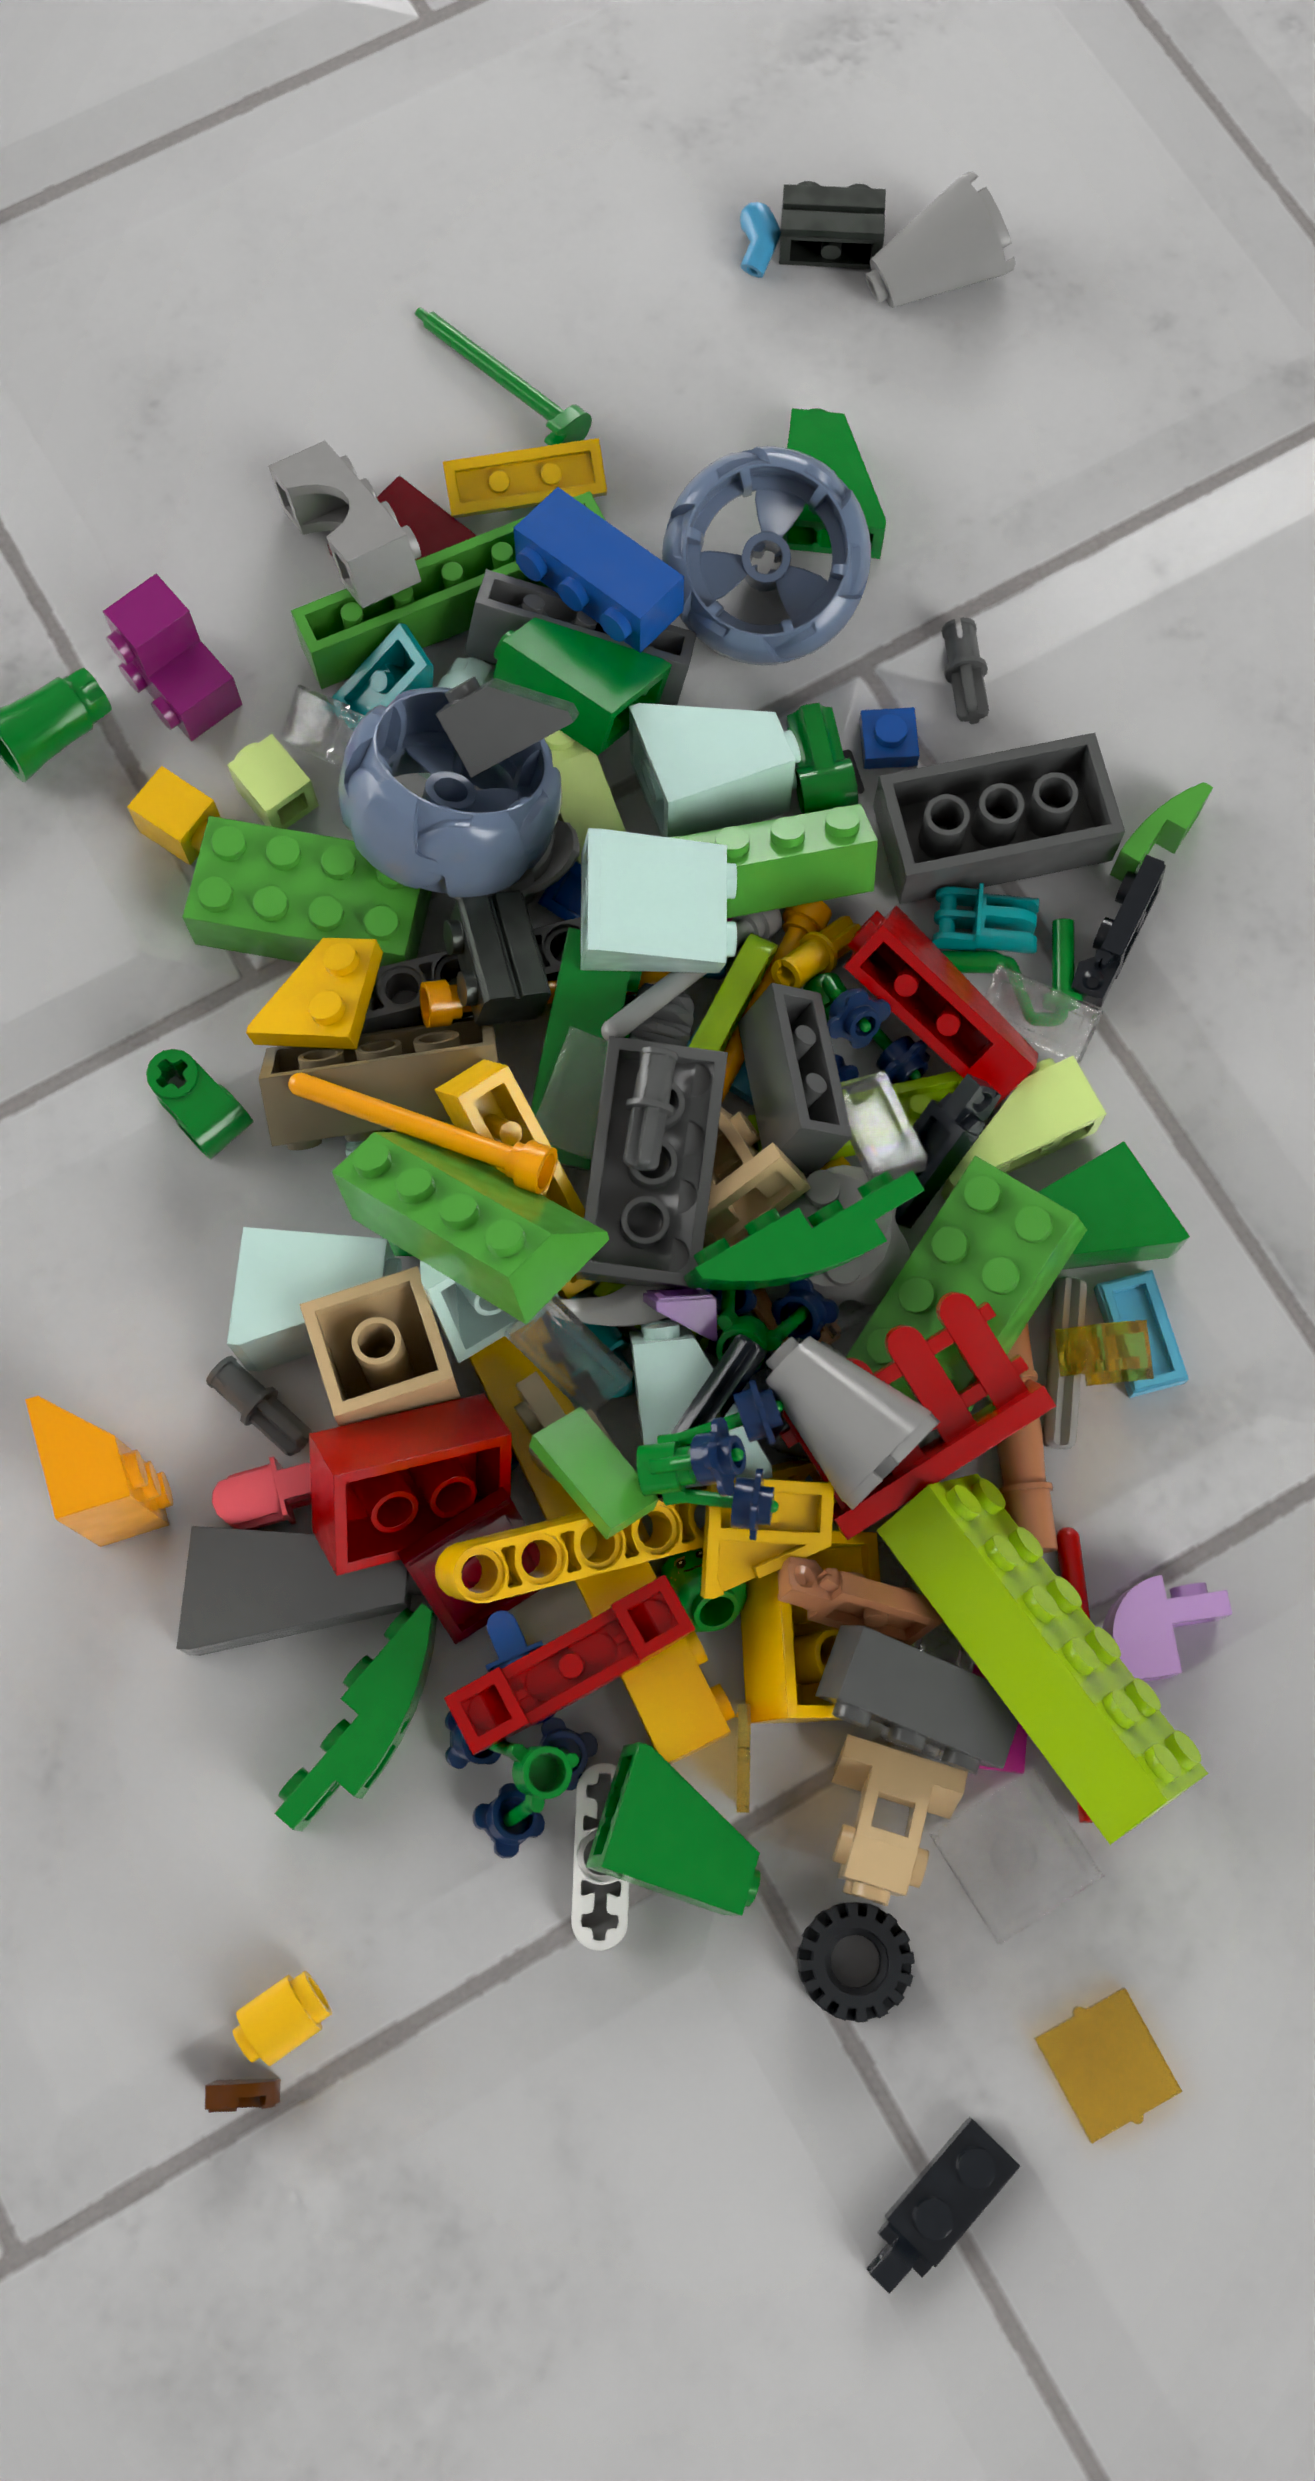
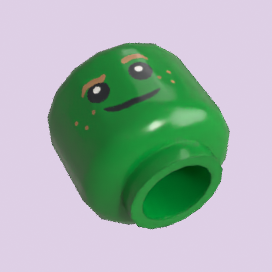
(706, 1615)

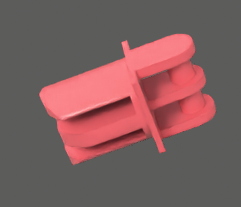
(262, 1495)

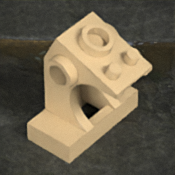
(747, 1180)
(874, 1859)

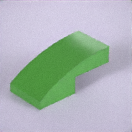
(1163, 827)

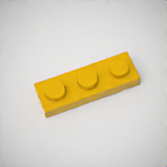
(523, 477)

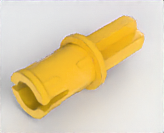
(816, 953)

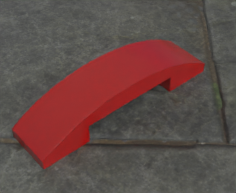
(570, 1666)

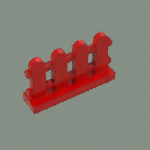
(960, 1434)

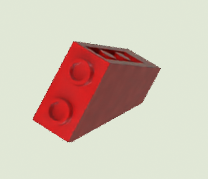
(938, 1001)

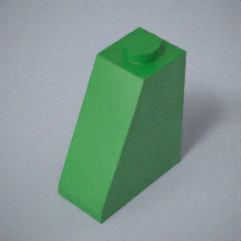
(830, 440)
(584, 670)
(1120, 1210)
(671, 1838)

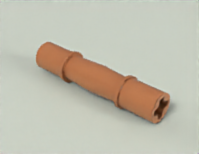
(1023, 1468)

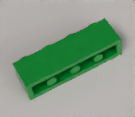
(583, 1002)

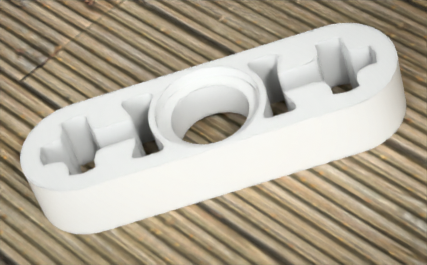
(586, 1904)

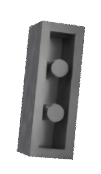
(794, 1076)
(917, 1699)

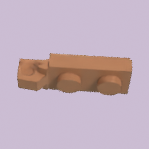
(853, 1599)

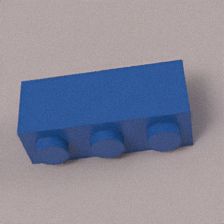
(598, 570)

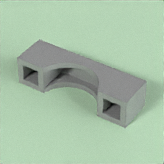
(366, 541)

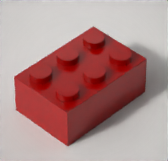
(402, 1477)

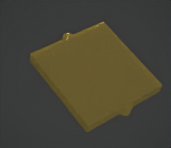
(742, 1755)
(1107, 2065)

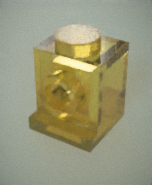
(1105, 1352)

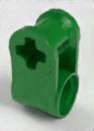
(201, 1106)

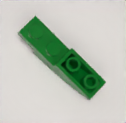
(790, 1250)
(385, 1698)

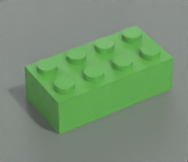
(288, 889)
(987, 1242)

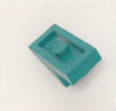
(390, 670)

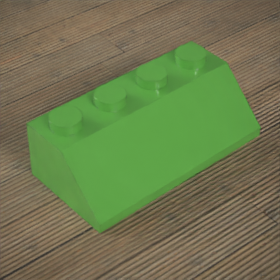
(798, 858)
(467, 1220)

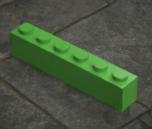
(342, 634)

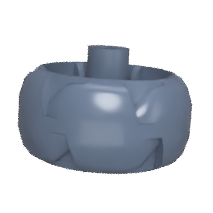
(783, 485)
(453, 835)

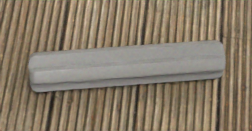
(1067, 1312)

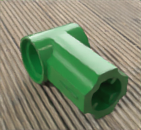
(823, 773)

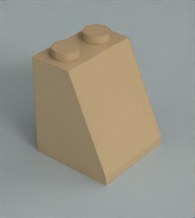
(379, 1348)

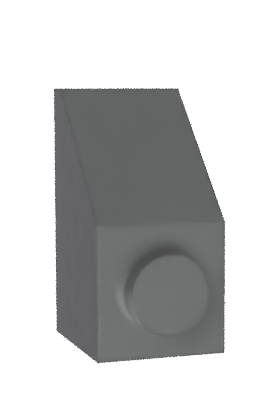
(499, 720)

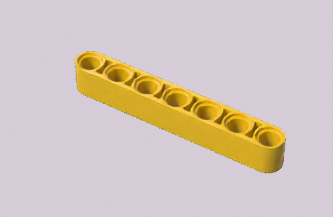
(561, 1553)

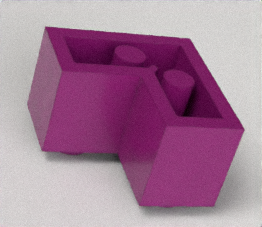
(167, 658)

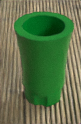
(49, 721)

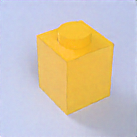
(173, 814)

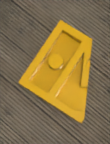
(323, 998)
(796, 1530)

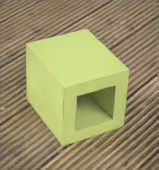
(272, 783)

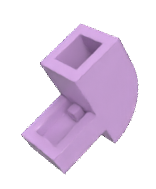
(1145, 1620)

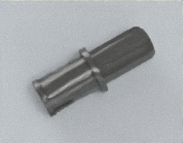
(966, 671)
(649, 1108)
(259, 1406)

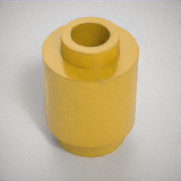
(281, 2018)

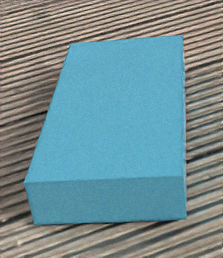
(1140, 1299)

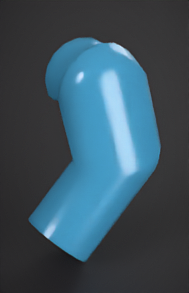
(763, 234)

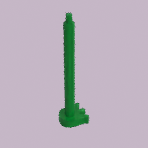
(566, 424)

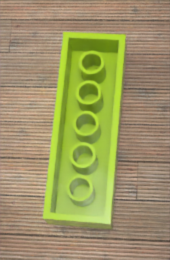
(1043, 1653)

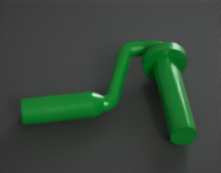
(1062, 958)

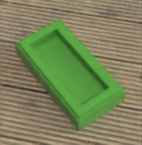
(592, 1472)

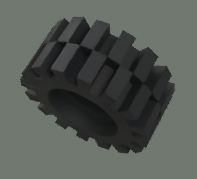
(894, 1954)

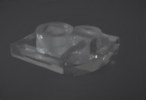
(320, 725)

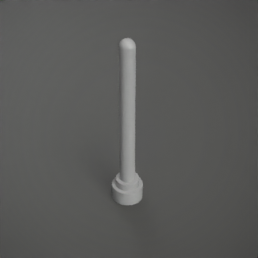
(763, 924)

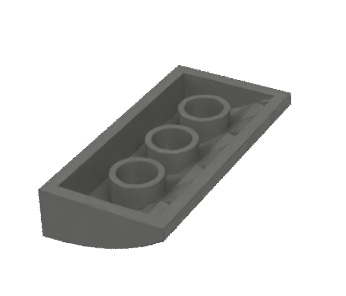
(661, 1213)

